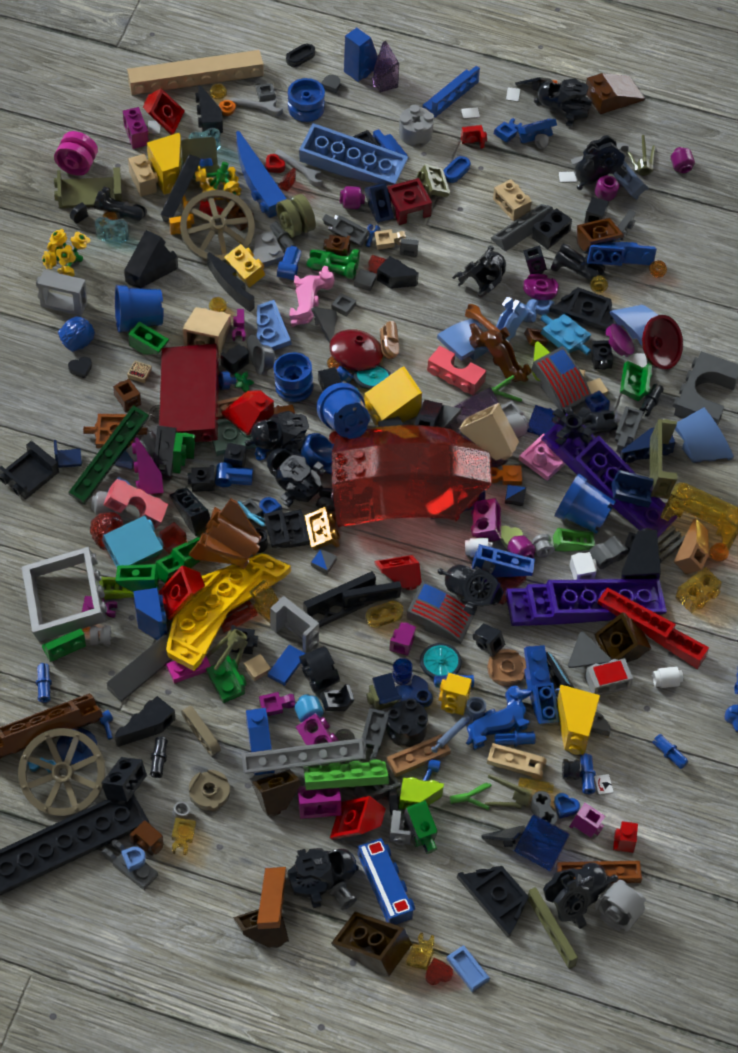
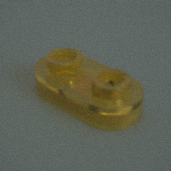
(383, 614)

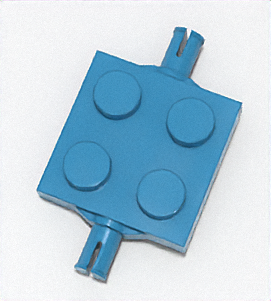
(566, 333)

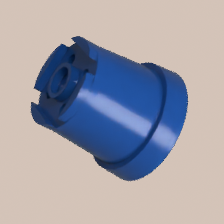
(137, 306)
(340, 400)
(585, 505)

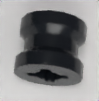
(571, 769)

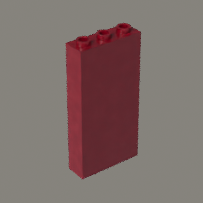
(190, 390)

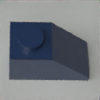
(379, 202)

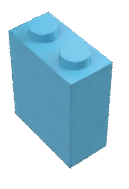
(133, 542)

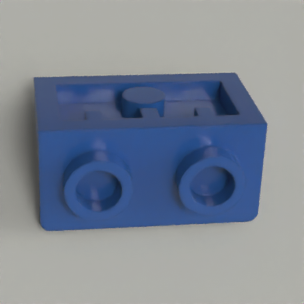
(529, 131)

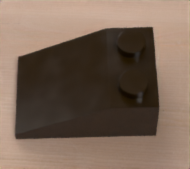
(373, 943)

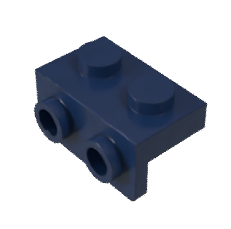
(632, 488)

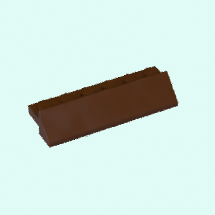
(67, 715)

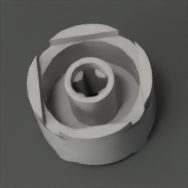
(416, 125)
(620, 906)

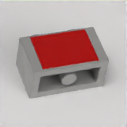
(609, 677)

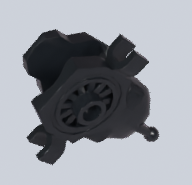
(565, 97)
(600, 159)
(490, 264)
(280, 432)
(295, 476)
(485, 589)
(320, 871)
(575, 895)

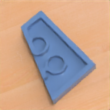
(271, 327)

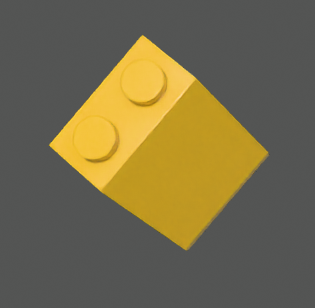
(166, 160)
(394, 397)
(576, 717)

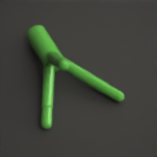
(496, 390)
(466, 796)

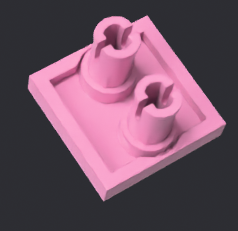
(541, 459)

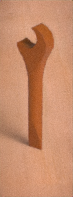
(474, 312)

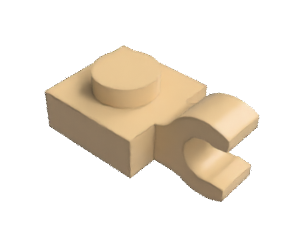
(387, 239)

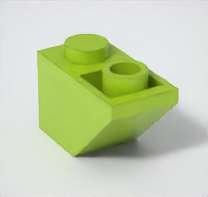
(417, 790)

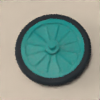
(370, 378)
(440, 660)

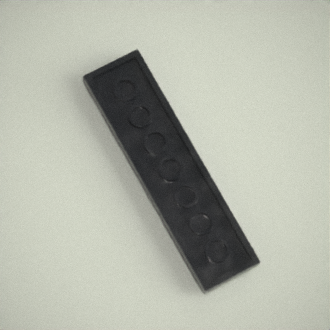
(67, 841)

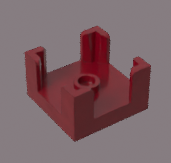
(409, 198)

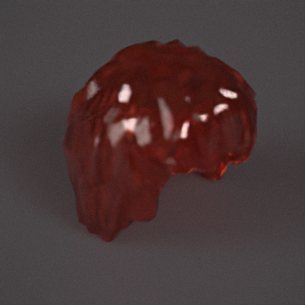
(103, 524)

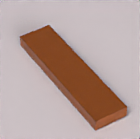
(625, 870)
(272, 898)

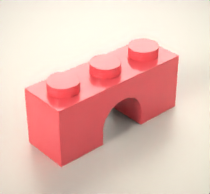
(467, 379)
(122, 494)

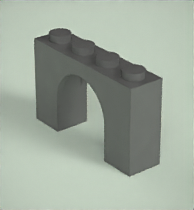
(705, 370)

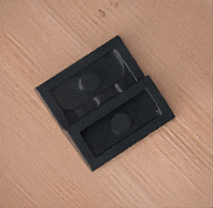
(286, 529)

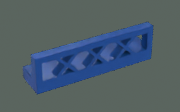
(452, 91)

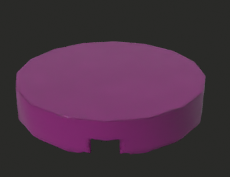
(540, 287)
(620, 340)

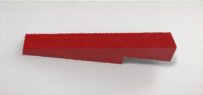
(656, 628)

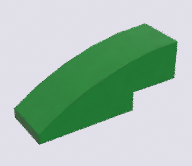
(179, 556)

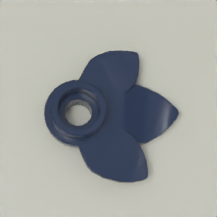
(416, 691)

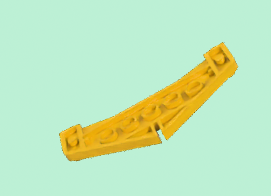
(223, 591)

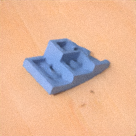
(633, 319)
(457, 340)
(702, 438)

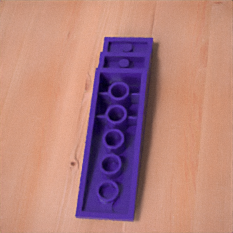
(600, 465)
(577, 600)

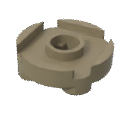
(206, 780)

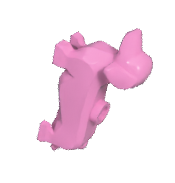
(306, 293)

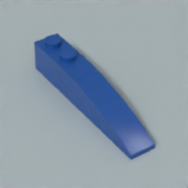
(258, 179)

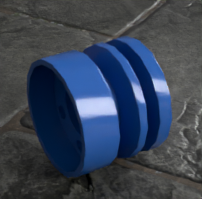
(293, 377)

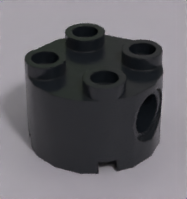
(319, 669)
(407, 723)

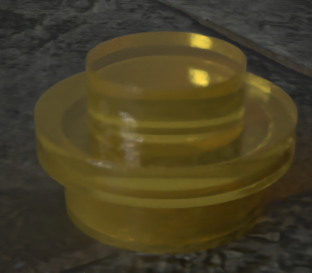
(218, 91)
(599, 284)
(218, 304)

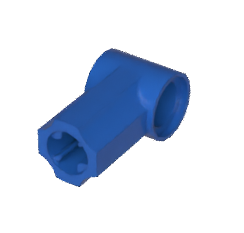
(289, 266)
(228, 475)

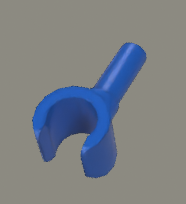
(371, 235)
(260, 454)
(107, 717)
(433, 766)

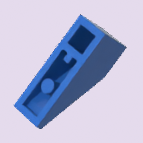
(506, 563)
(258, 732)

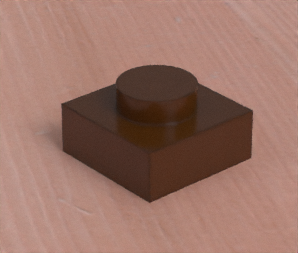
(534, 335)

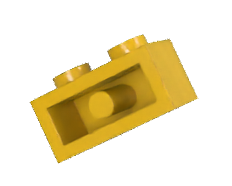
(246, 266)
(454, 693)

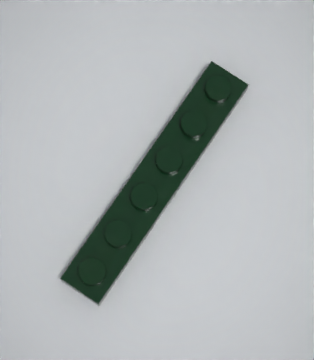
(108, 454)

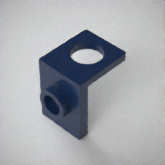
(68, 457)
(385, 688)

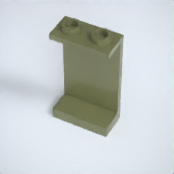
(74, 191)
(663, 481)

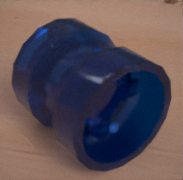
(400, 667)

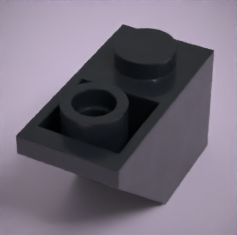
(396, 274)

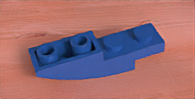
(621, 252)
(538, 680)

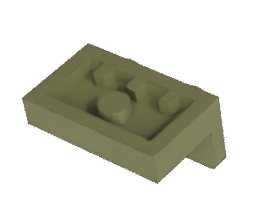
(434, 180)

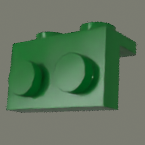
(635, 380)
(64, 645)

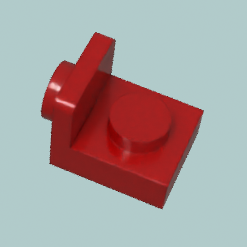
(474, 134)

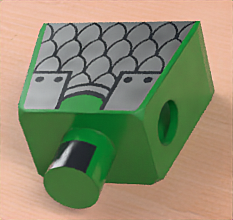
(422, 826)

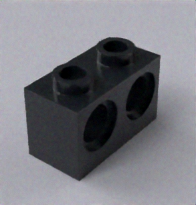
(551, 228)
(124, 779)

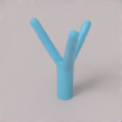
(256, 518)

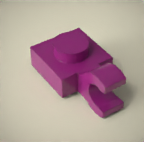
(239, 322)
(274, 703)

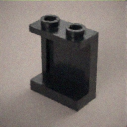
(29, 471)

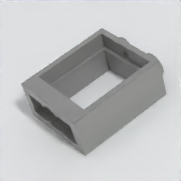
(62, 283)

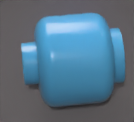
(308, 706)

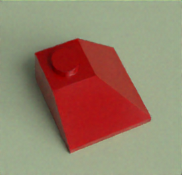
(164, 110)
(249, 409)
(402, 569)
(180, 590)
(358, 817)

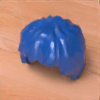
(76, 333)

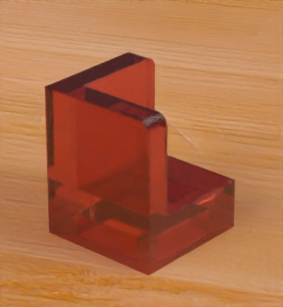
(172, 537)

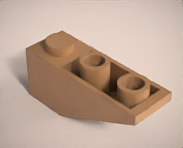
(694, 549)

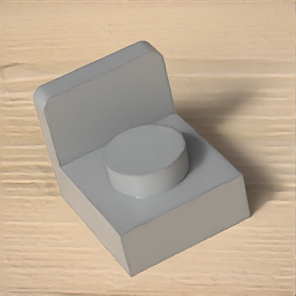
(397, 833)

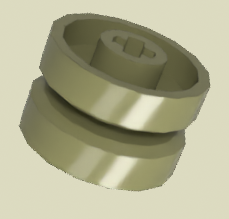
(296, 215)

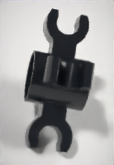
(572, 426)

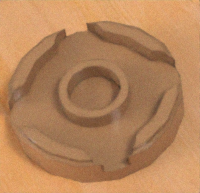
(507, 667)

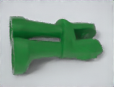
(320, 258)

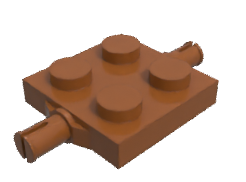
(105, 427)

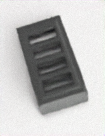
(364, 791)

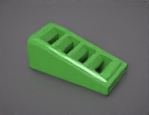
(562, 543)

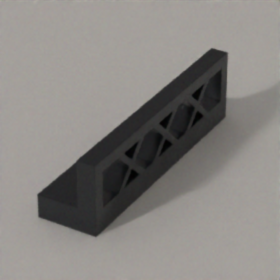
(334, 598)

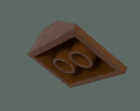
(612, 92)

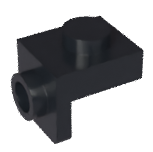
(337, 699)

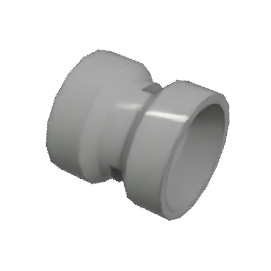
(105, 635)

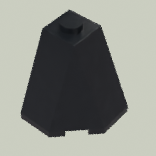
(150, 261)

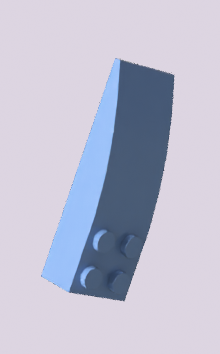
(350, 156)

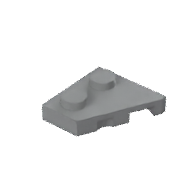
(267, 249)

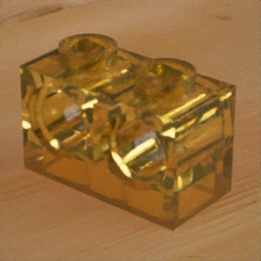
(696, 588)

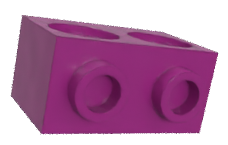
(135, 127)
(486, 520)
(322, 735)
(319, 802)

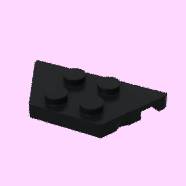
(585, 308)
(497, 895)

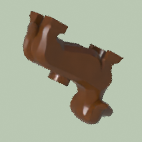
(501, 351)

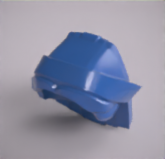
(318, 449)

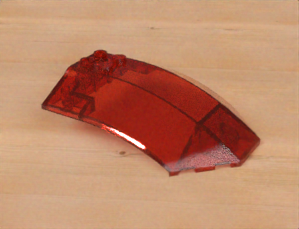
(406, 474)

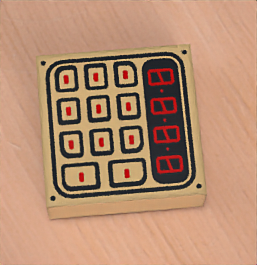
(139, 371)

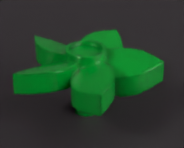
(243, 382)

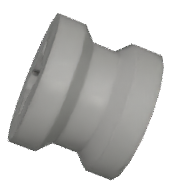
(543, 545)

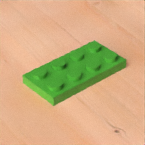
(346, 775)

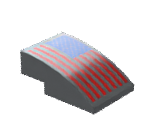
(561, 379)
(439, 613)

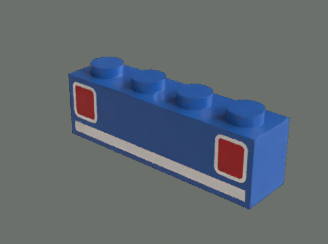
(385, 882)

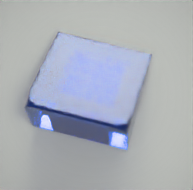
(597, 402)

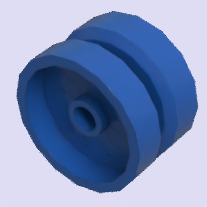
(306, 99)

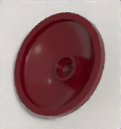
(662, 342)
(356, 349)

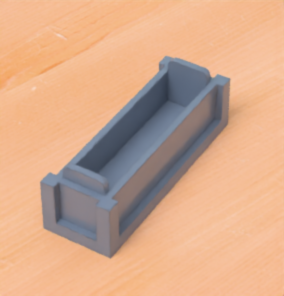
(631, 182)

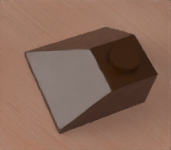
(597, 232)

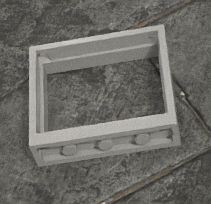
(70, 623)

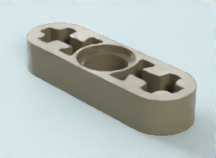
(201, 730)

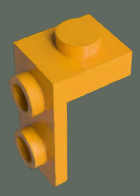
(175, 221)

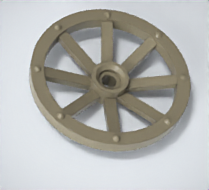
(218, 230)
(26, 757)

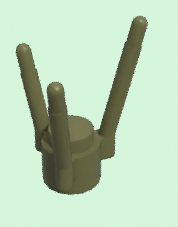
(644, 166)
(236, 639)
(520, 794)

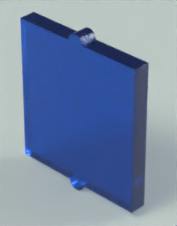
(541, 420)

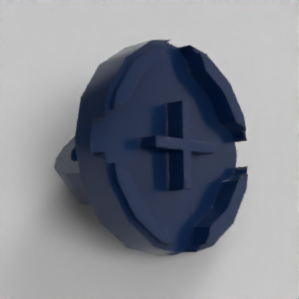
(82, 751)

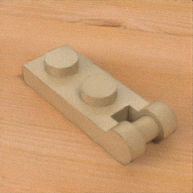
(516, 761)

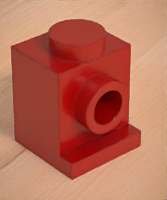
(625, 837)

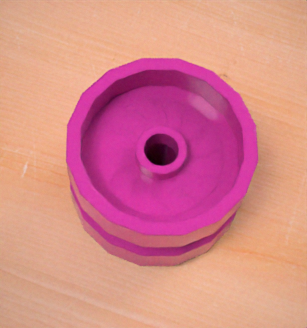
(76, 153)

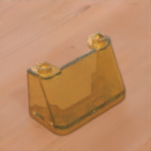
(703, 506)

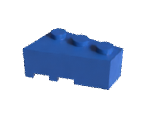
(359, 55)

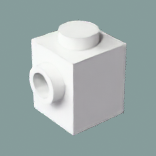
(583, 566)

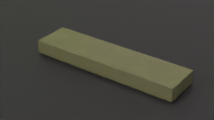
(552, 928)

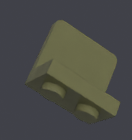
(201, 148)

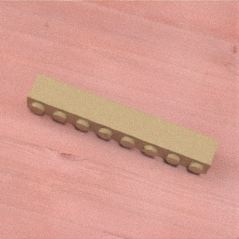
(195, 72)

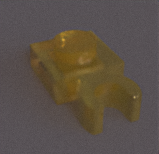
(536, 785)
(183, 832)
(421, 954)

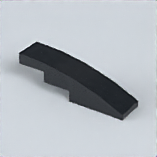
(227, 278)

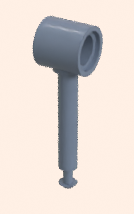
(470, 716)

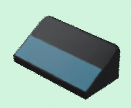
(557, 672)

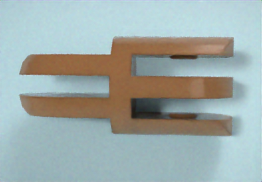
(389, 340)

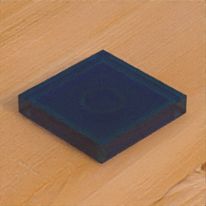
(542, 842)

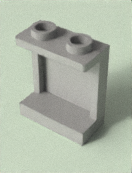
(297, 621)

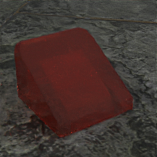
(288, 180)

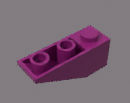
(149, 475)

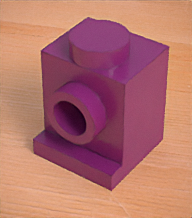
(403, 639)
(588, 820)

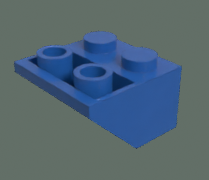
(150, 612)

